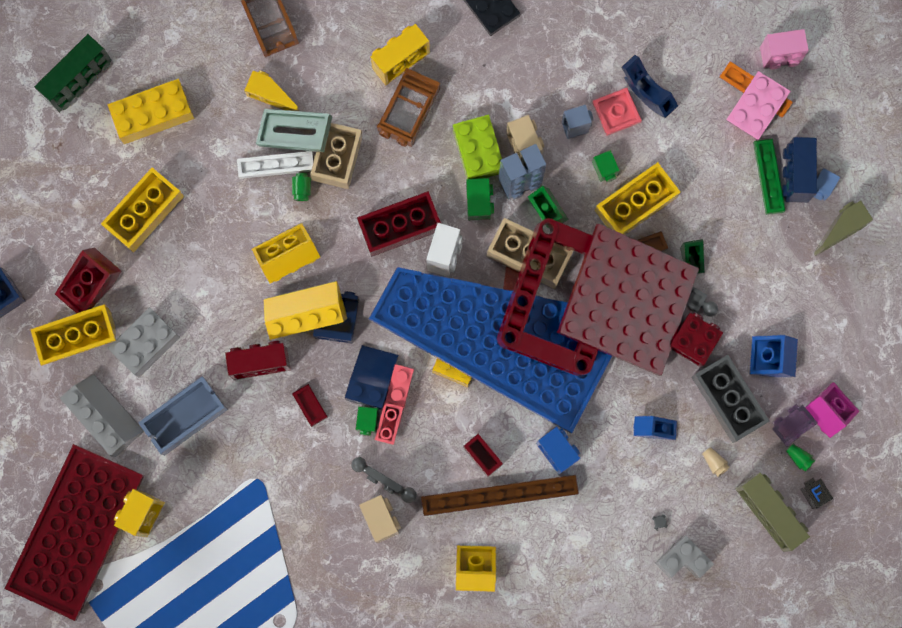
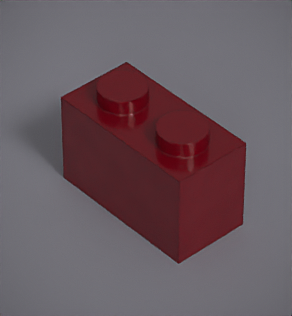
(482, 455)

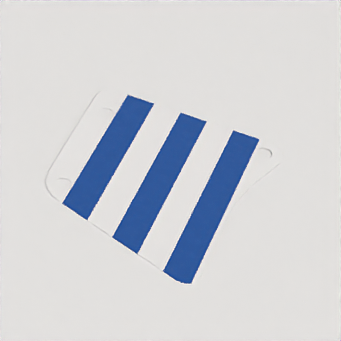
(208, 575)

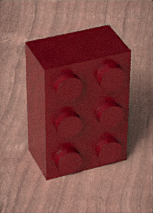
(257, 360)

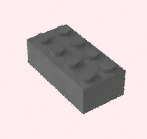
(730, 399)

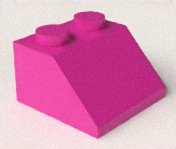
(832, 410)

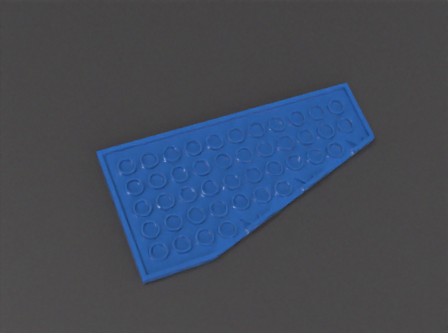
(461, 327)

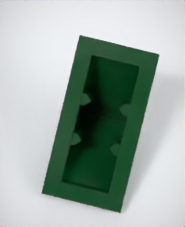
(693, 254)

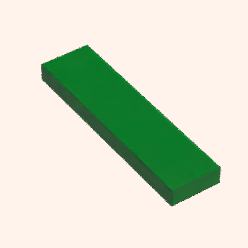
(769, 176)

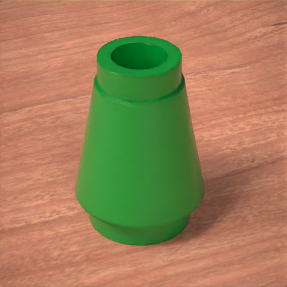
(800, 457)

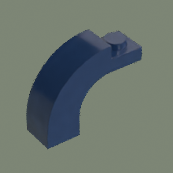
(647, 89)

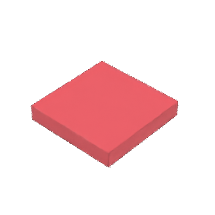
(616, 111)

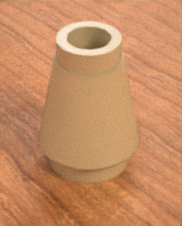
(716, 463)

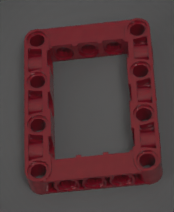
(527, 286)

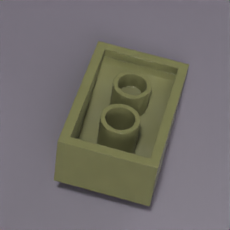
(851, 220)

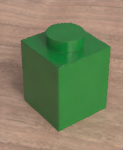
(605, 166)
(366, 420)

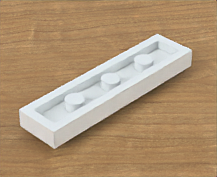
(275, 164)

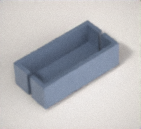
(517, 178)
(183, 416)

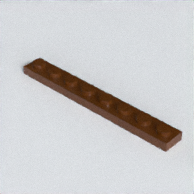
(499, 495)

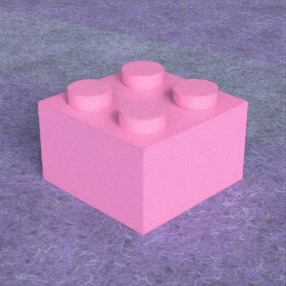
(784, 49)

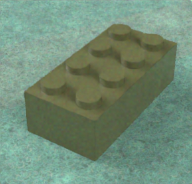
(773, 512)

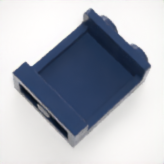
(342, 331)

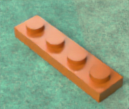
(741, 79)

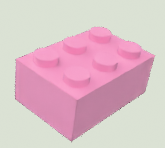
(758, 105)

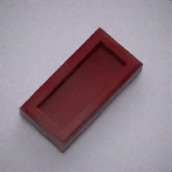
(309, 405)

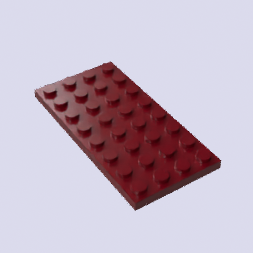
(73, 533)

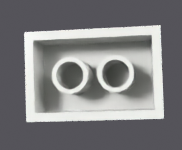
(444, 250)

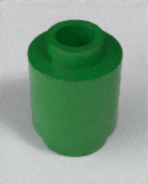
(301, 187)

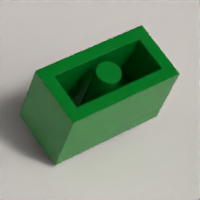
(479, 199)
(547, 205)

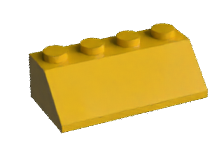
(304, 310)
(74, 334)

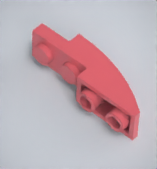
(394, 404)

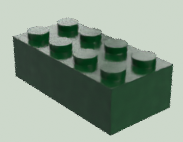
(73, 73)

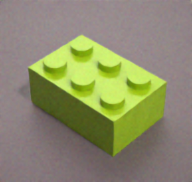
(477, 147)

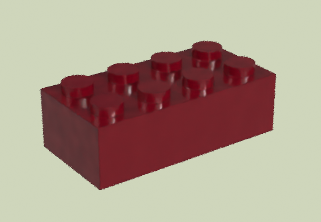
(399, 223)

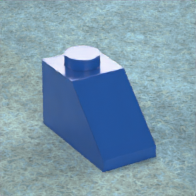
(655, 427)

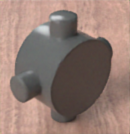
(659, 522)

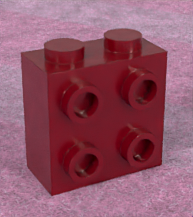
(696, 339)

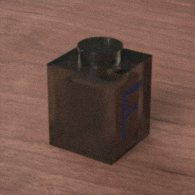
(816, 493)

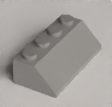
(102, 415)

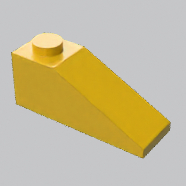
(264, 89)

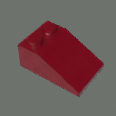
(87, 280)

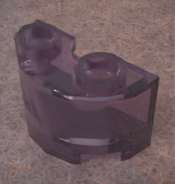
(794, 424)

